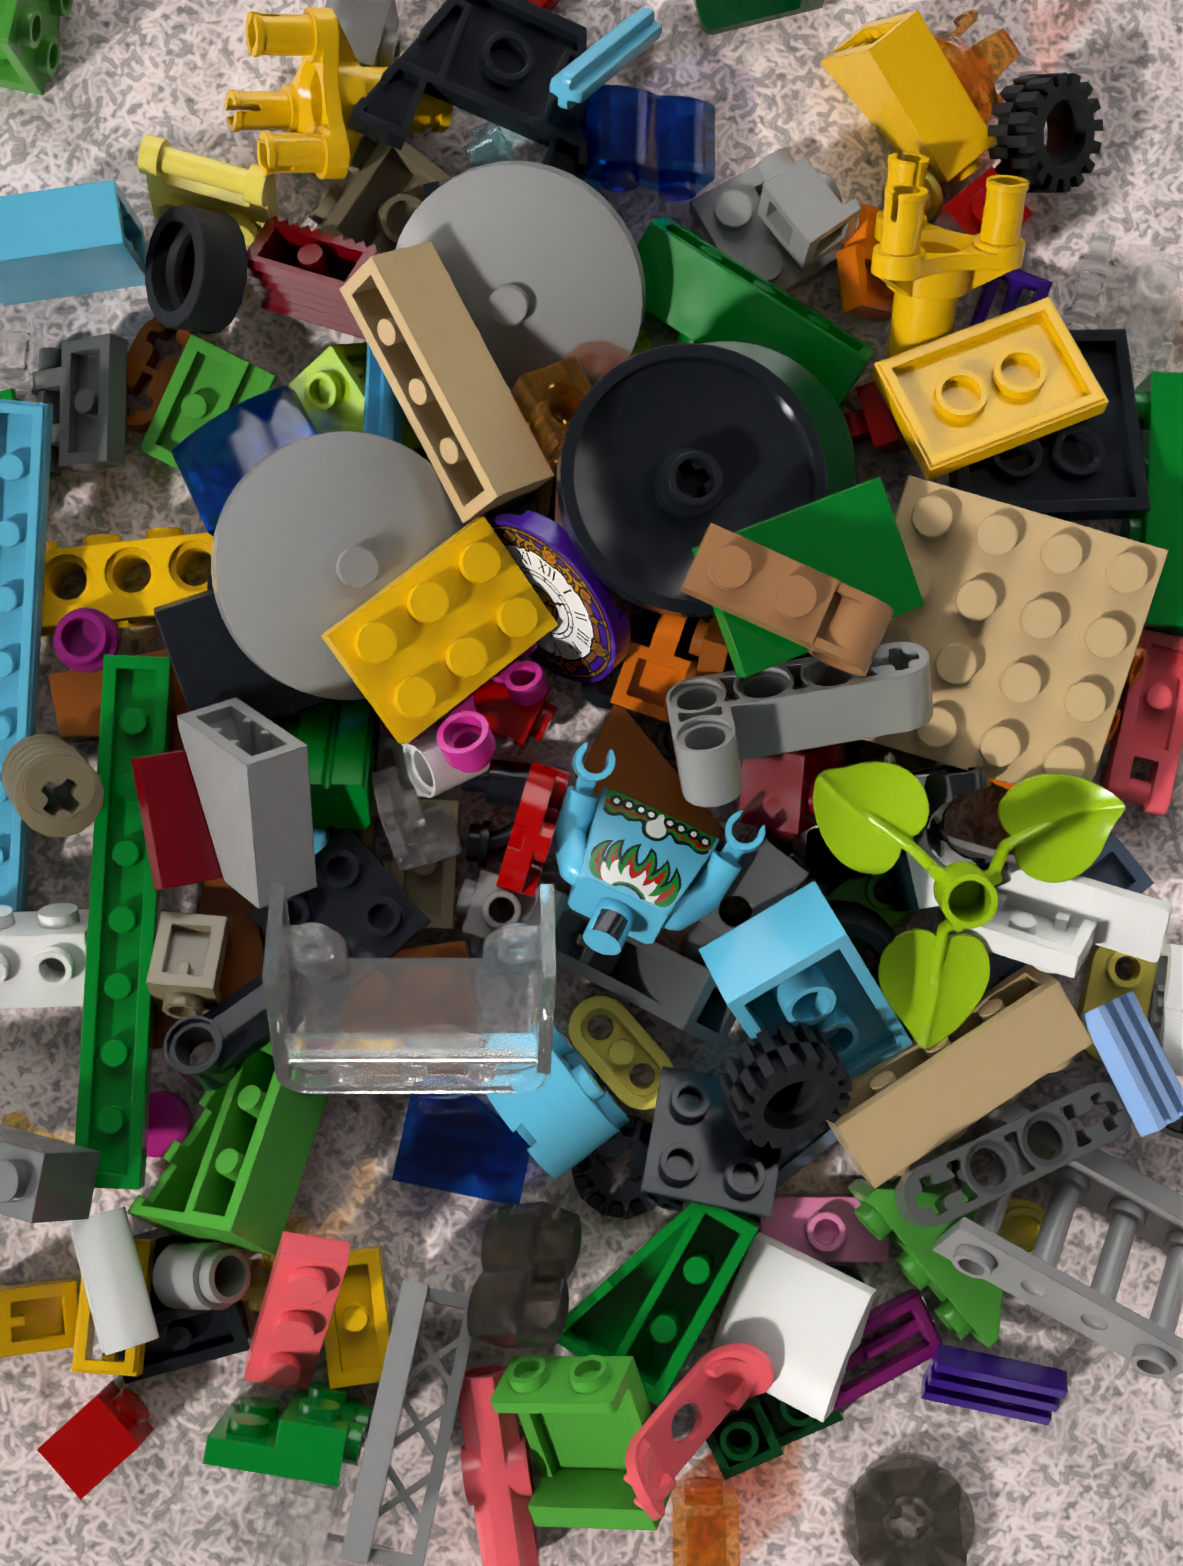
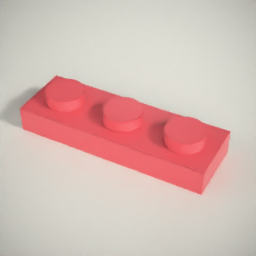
(296, 1310)

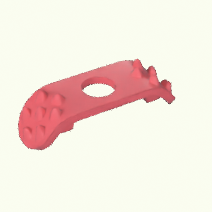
(714, 1387)

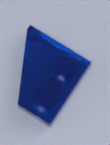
(461, 1149)

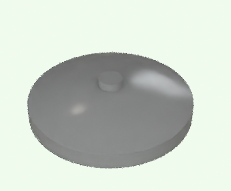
(537, 266)
(314, 540)

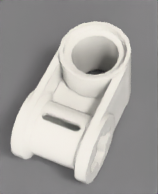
(423, 763)

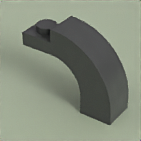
(645, 976)

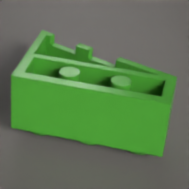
(238, 1163)

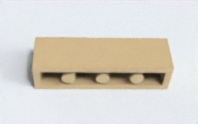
(445, 380)
(935, 1093)

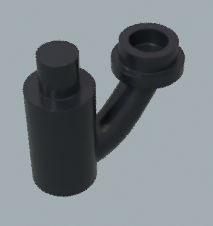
(504, 786)

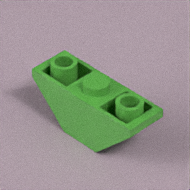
(967, 1303)

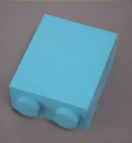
(69, 243)

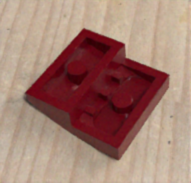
(173, 821)

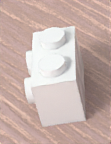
(43, 956)

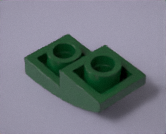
(760, 1433)

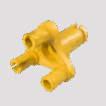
(319, 99)
(935, 265)

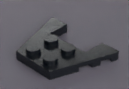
(490, 63)

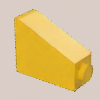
(911, 94)

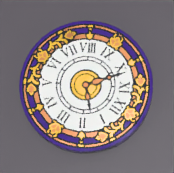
(590, 630)

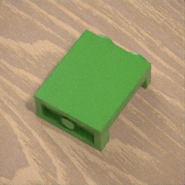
(578, 1428)

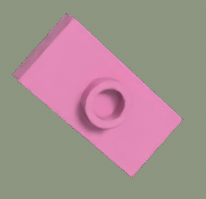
(823, 1228)

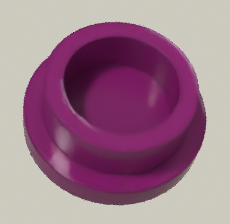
(84, 638)

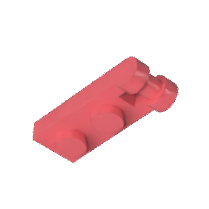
(1149, 727)

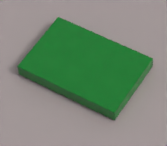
(842, 536)

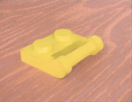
(202, 182)

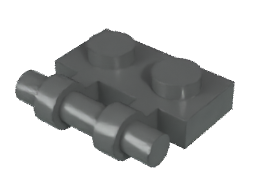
(88, 400)

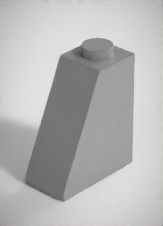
(253, 798)

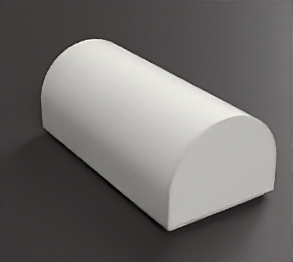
(113, 1281)

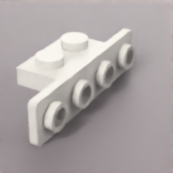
(1060, 921)

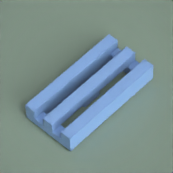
(1135, 1063)

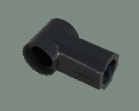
(235, 1026)

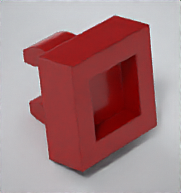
(874, 422)

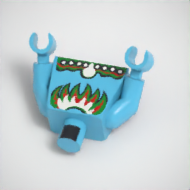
(637, 865)

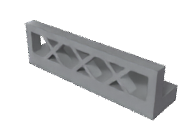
(385, 1424)

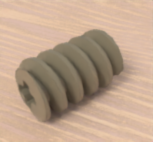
(51, 811)

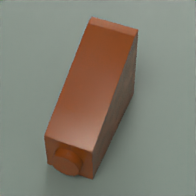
(644, 773)

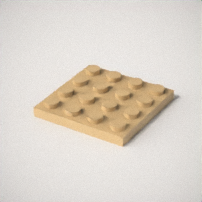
(1021, 631)

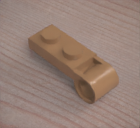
(788, 599)

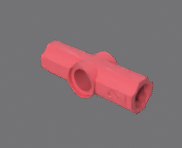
(496, 1473)

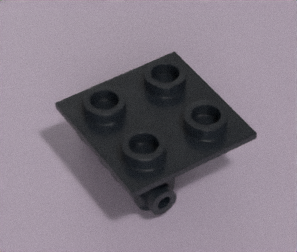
(355, 900)
(701, 1153)

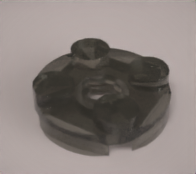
(879, 1498)

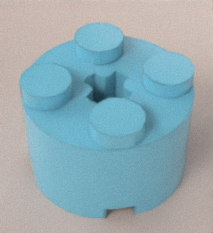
(564, 1116)

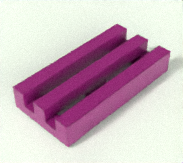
(921, 1321)

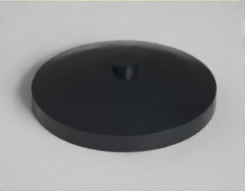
(668, 450)

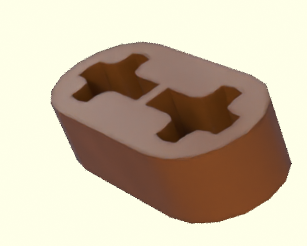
(140, 367)

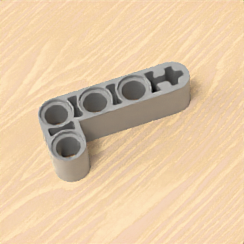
(790, 709)

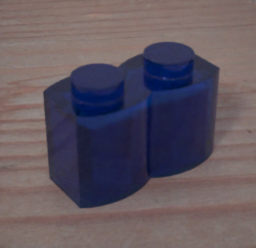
(649, 141)

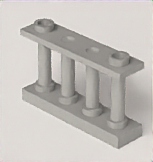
(1131, 1207)

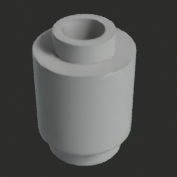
(200, 1276)

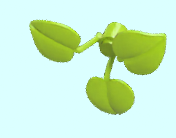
(873, 812)

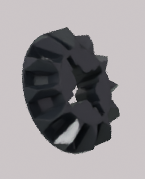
(594, 1178)

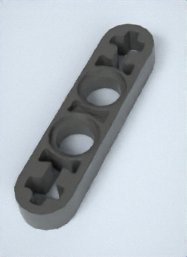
(1016, 1158)

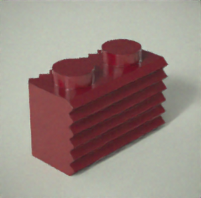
(302, 273)

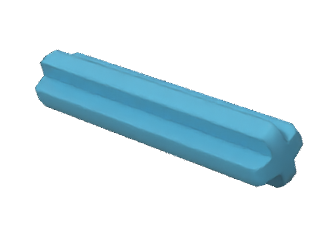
(605, 58)

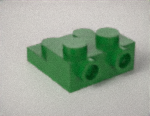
(306, 1442)

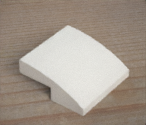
(800, 1317)

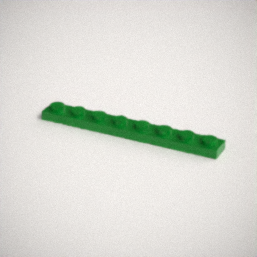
(122, 927)

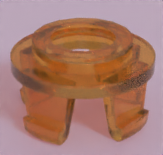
(979, 64)

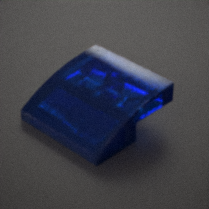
(233, 442)

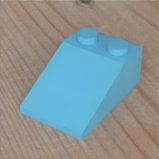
(804, 969)

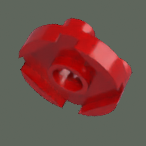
(533, 829)

